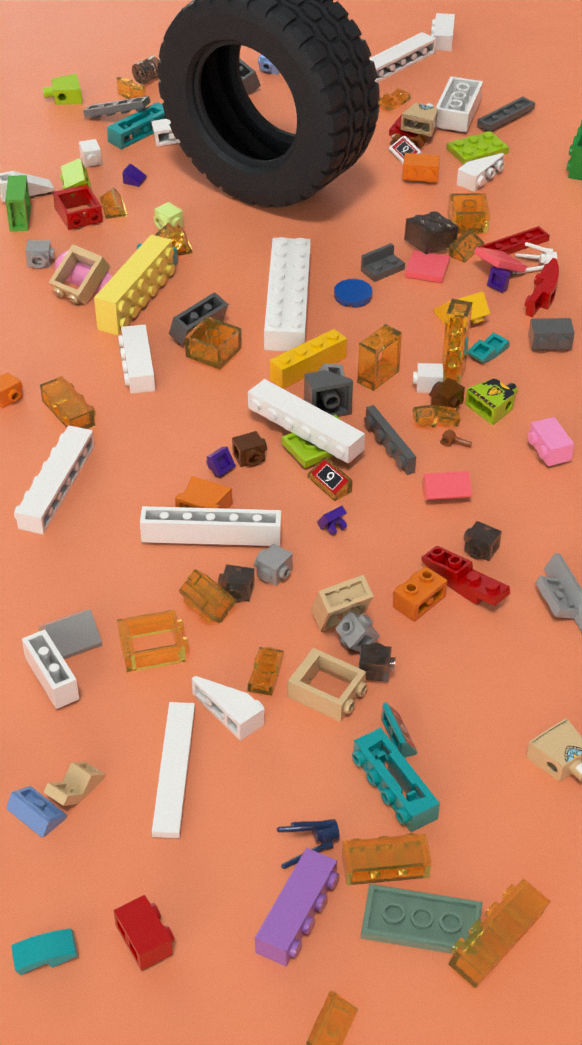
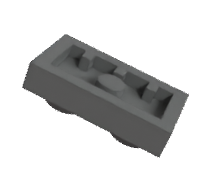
(381, 263)

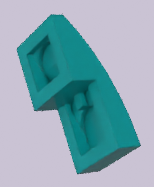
(488, 349)
(47, 948)

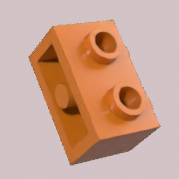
(421, 167)
(419, 593)

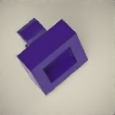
(499, 279)
(220, 461)
(332, 518)

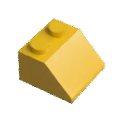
(479, 308)

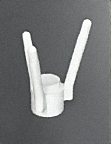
(544, 258)

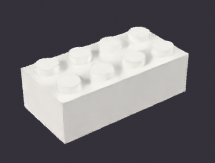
(458, 104)

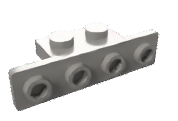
(561, 590)

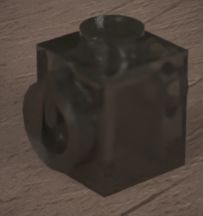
(482, 541)
(238, 582)
(376, 661)

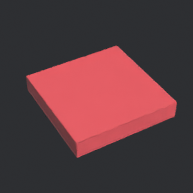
(500, 259)
(427, 266)

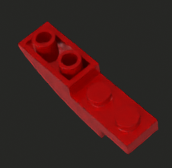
(545, 289)
(463, 578)

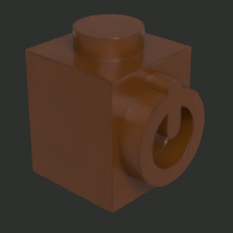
(447, 394)
(249, 449)

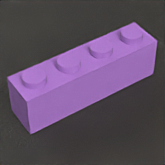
(296, 907)

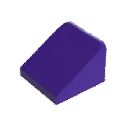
(133, 176)

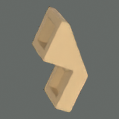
(77, 784)

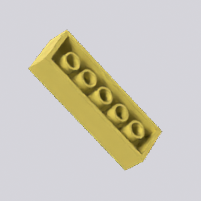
(134, 284)

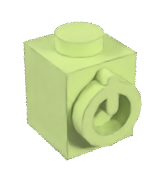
(168, 214)

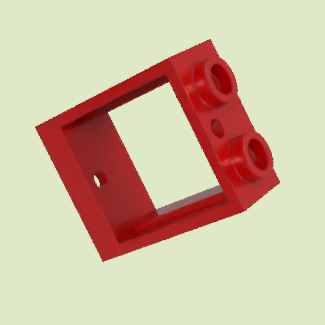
(82, 196)

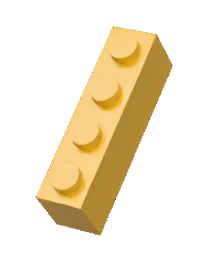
(307, 358)

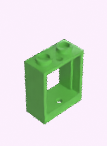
(18, 203)

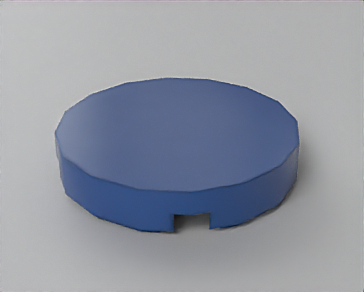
(353, 292)

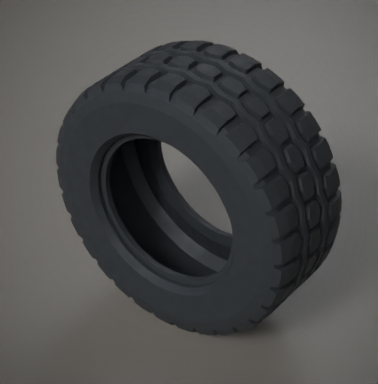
(225, 132)

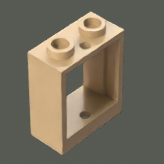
(91, 281)
(340, 600)
(318, 700)

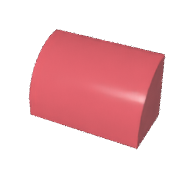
(446, 485)

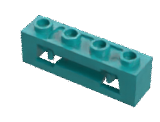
(137, 125)
(371, 755)

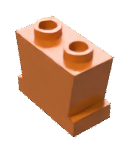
(204, 494)

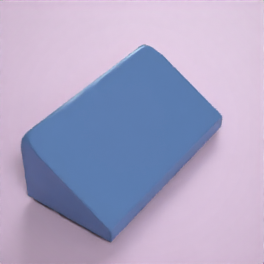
(35, 810)

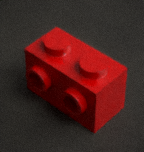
(143, 931)

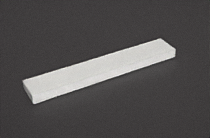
(173, 770)

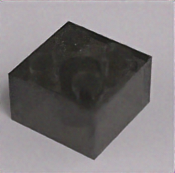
(430, 232)

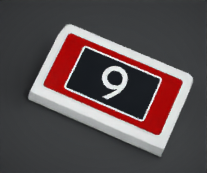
(403, 146)

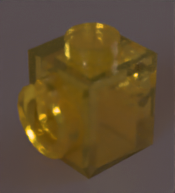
(173, 234)

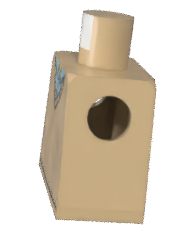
(420, 119)
(558, 751)

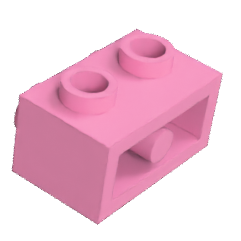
(551, 441)

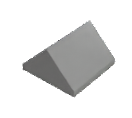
(73, 633)

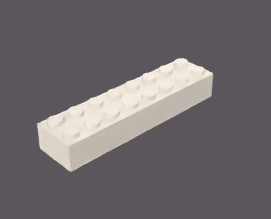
(287, 294)

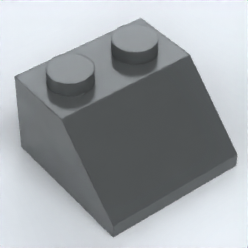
(329, 392)

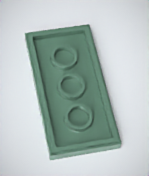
(417, 918)

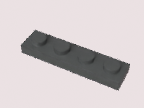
(122, 106)
(505, 114)
(390, 440)

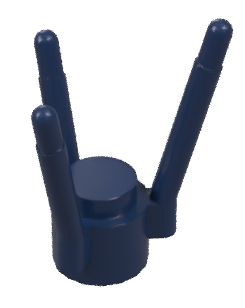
(323, 831)

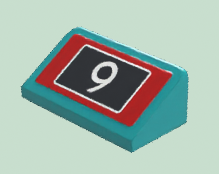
(397, 731)

